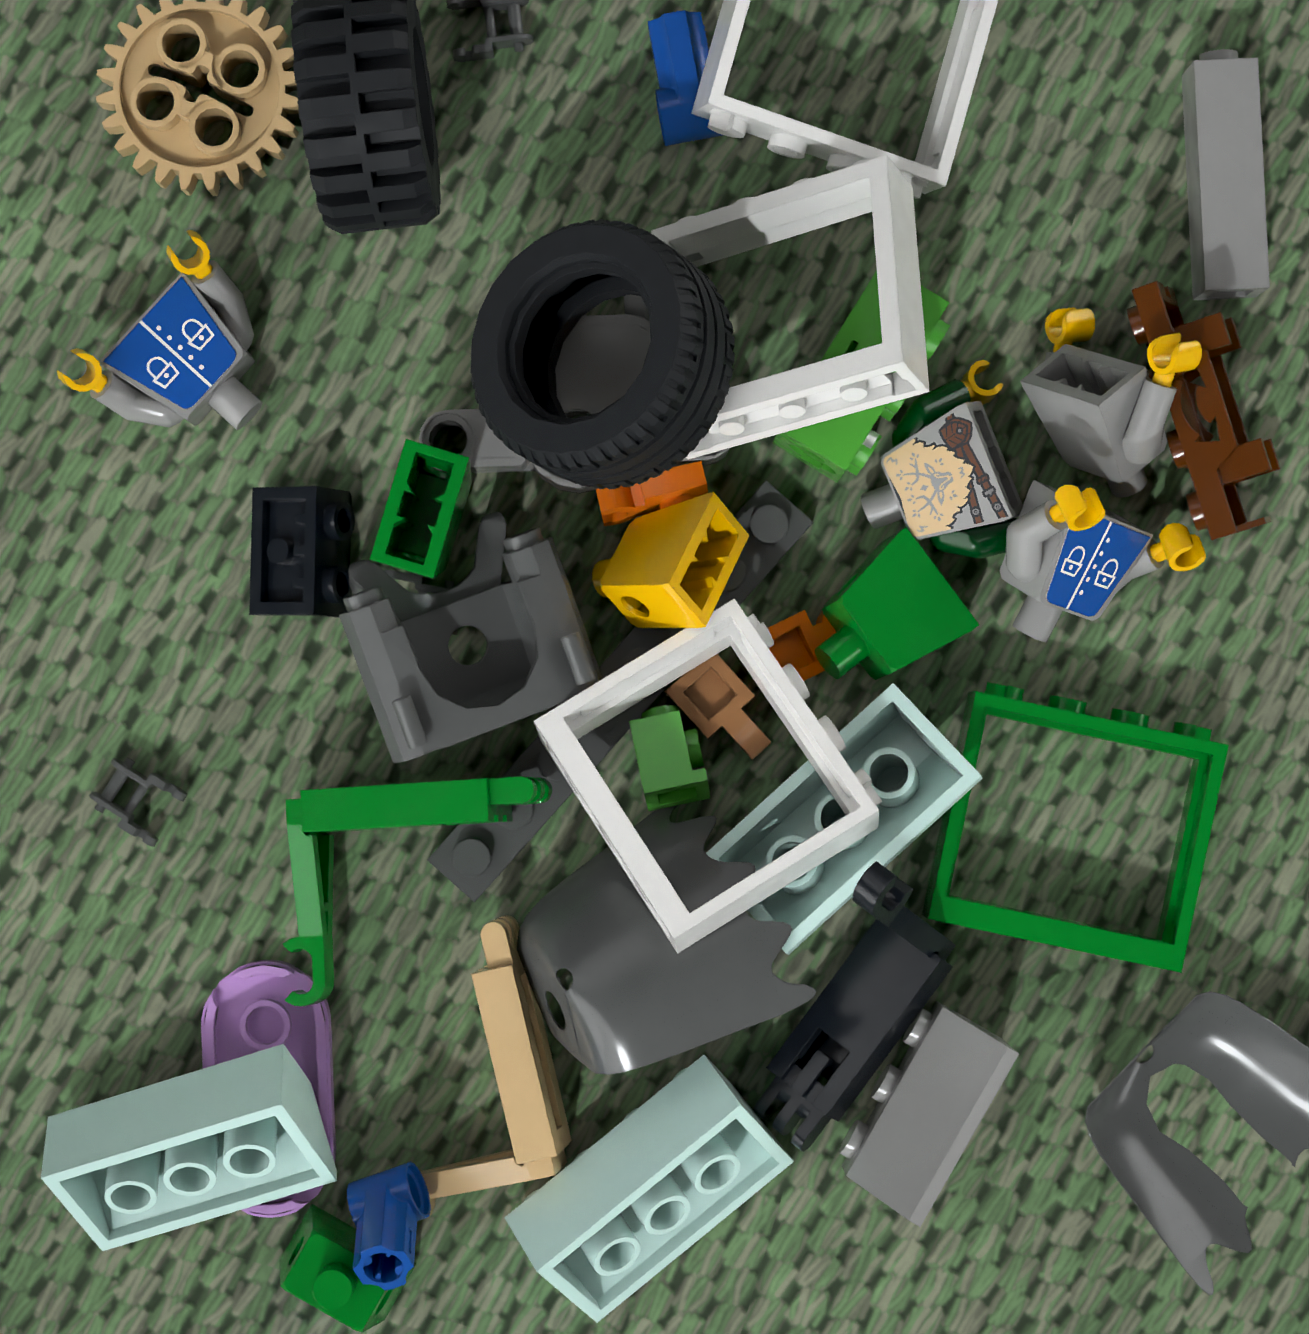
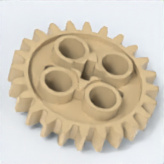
(177, 140)

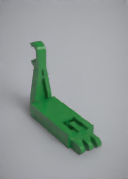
(374, 809)

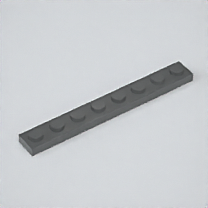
(481, 851)

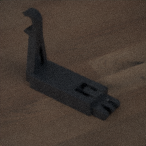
(857, 1012)

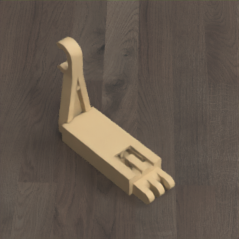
(522, 1074)

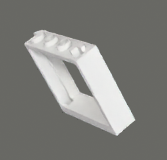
(796, 138)
(845, 381)
(786, 694)

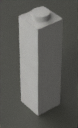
(1225, 176)

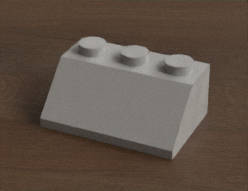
(926, 1110)

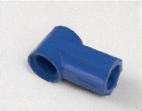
(679, 60)
(386, 1219)

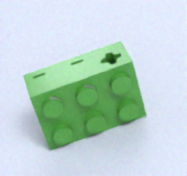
(848, 440)

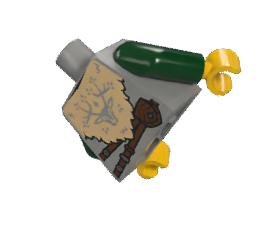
(948, 473)

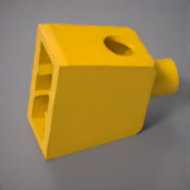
(673, 564)

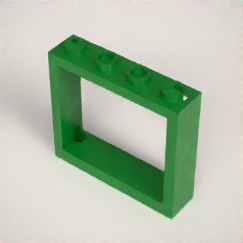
(1123, 727)

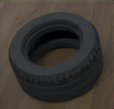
(538, 306)

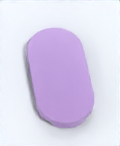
(256, 1018)

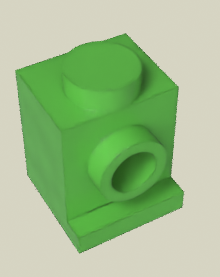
(667, 758)

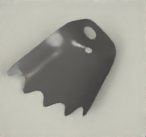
(630, 988)
(1259, 1075)

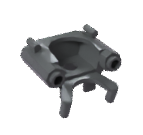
(531, 630)

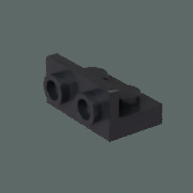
(300, 551)

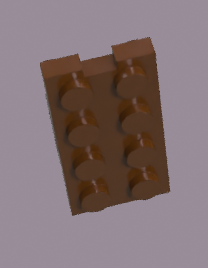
(1212, 464)

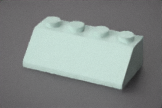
(910, 770)
(188, 1148)
(647, 1190)

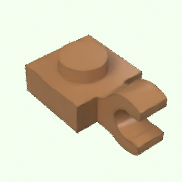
(714, 699)

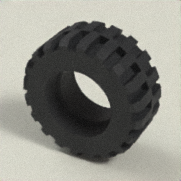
(366, 113)

